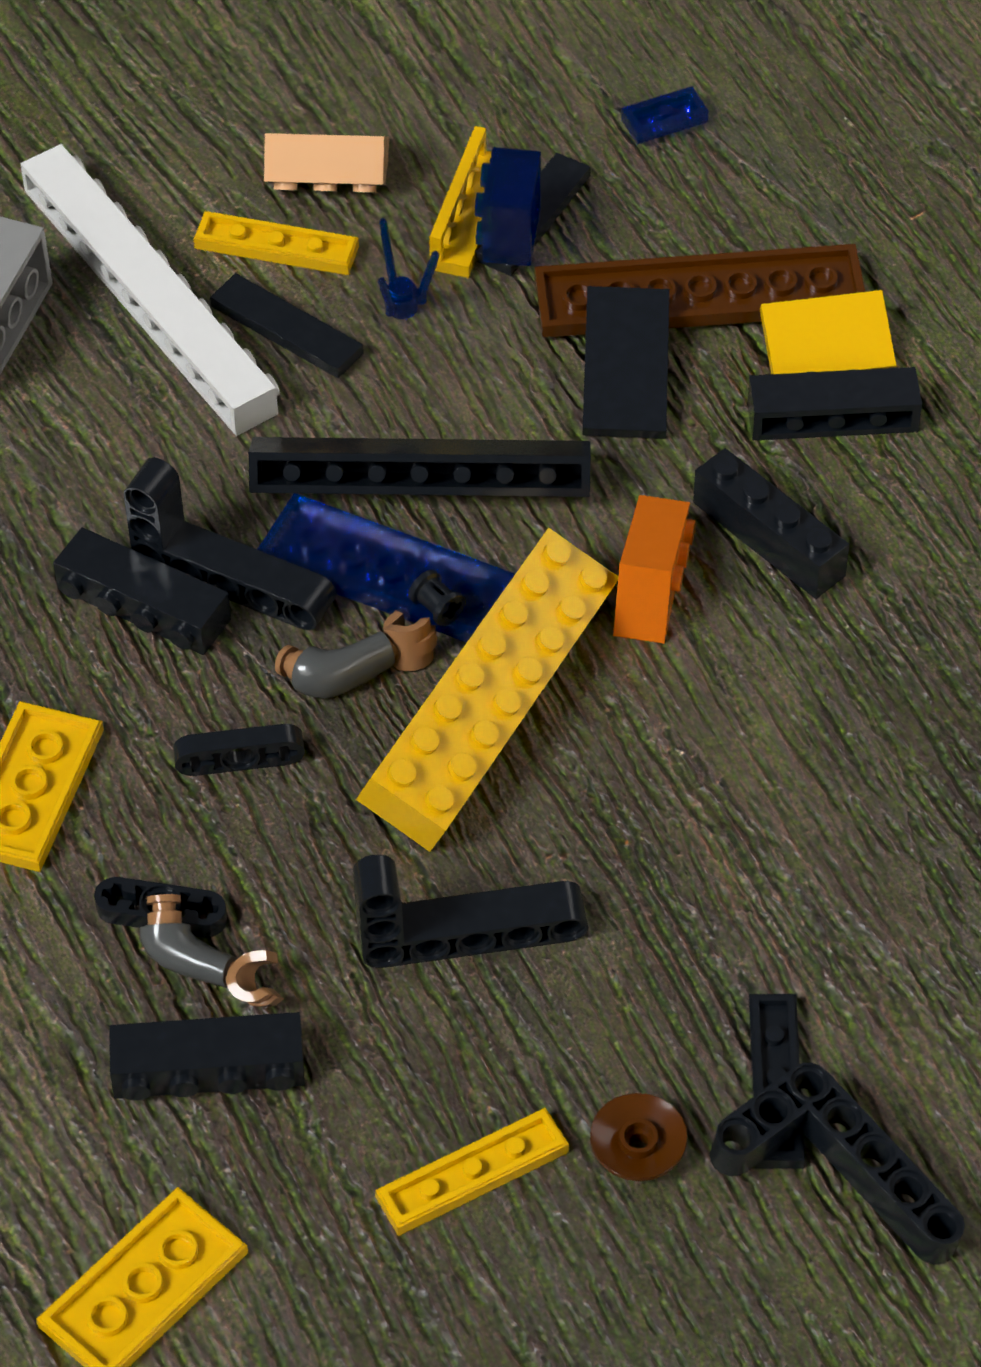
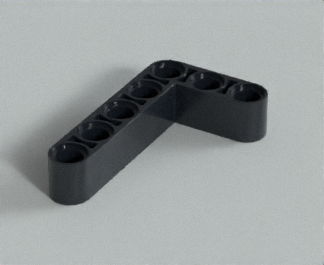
(244, 572)
(458, 924)
(844, 1152)

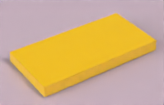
(40, 773)
(143, 1284)

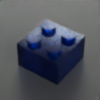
(509, 206)

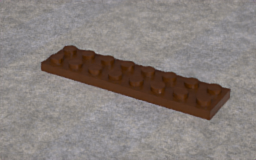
(701, 287)

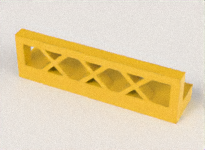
(456, 223)

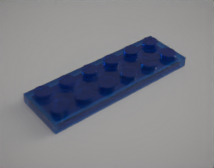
(380, 563)

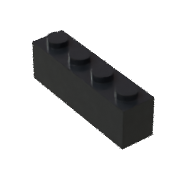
(834, 403)
(770, 523)
(142, 591)
(206, 1056)

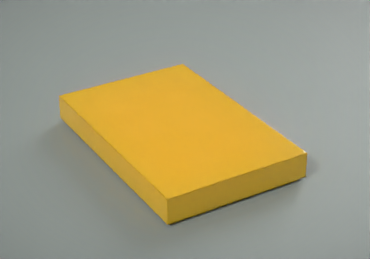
(828, 334)

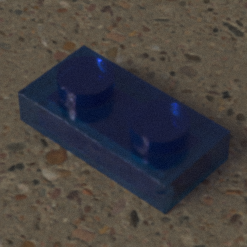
(664, 115)

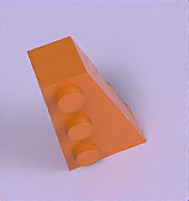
(652, 567)

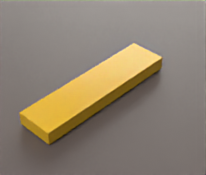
(276, 243)
(471, 1171)

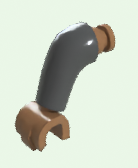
(337, 671)
(178, 950)

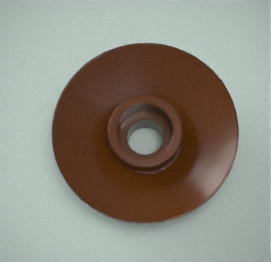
(641, 1119)

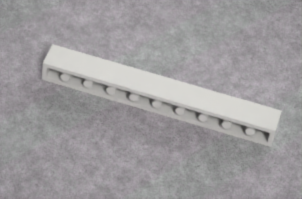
(151, 290)

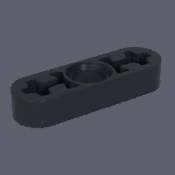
(264, 748)
(131, 889)

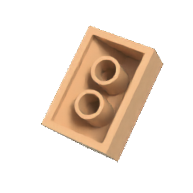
(325, 161)

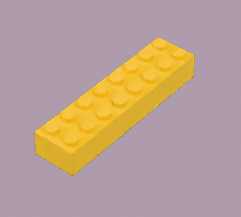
(487, 690)

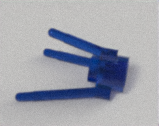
(401, 294)

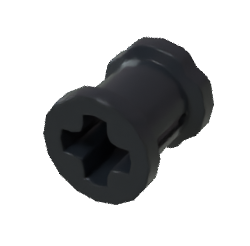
(437, 597)

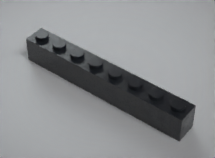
(419, 466)

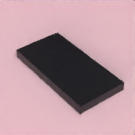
(626, 362)

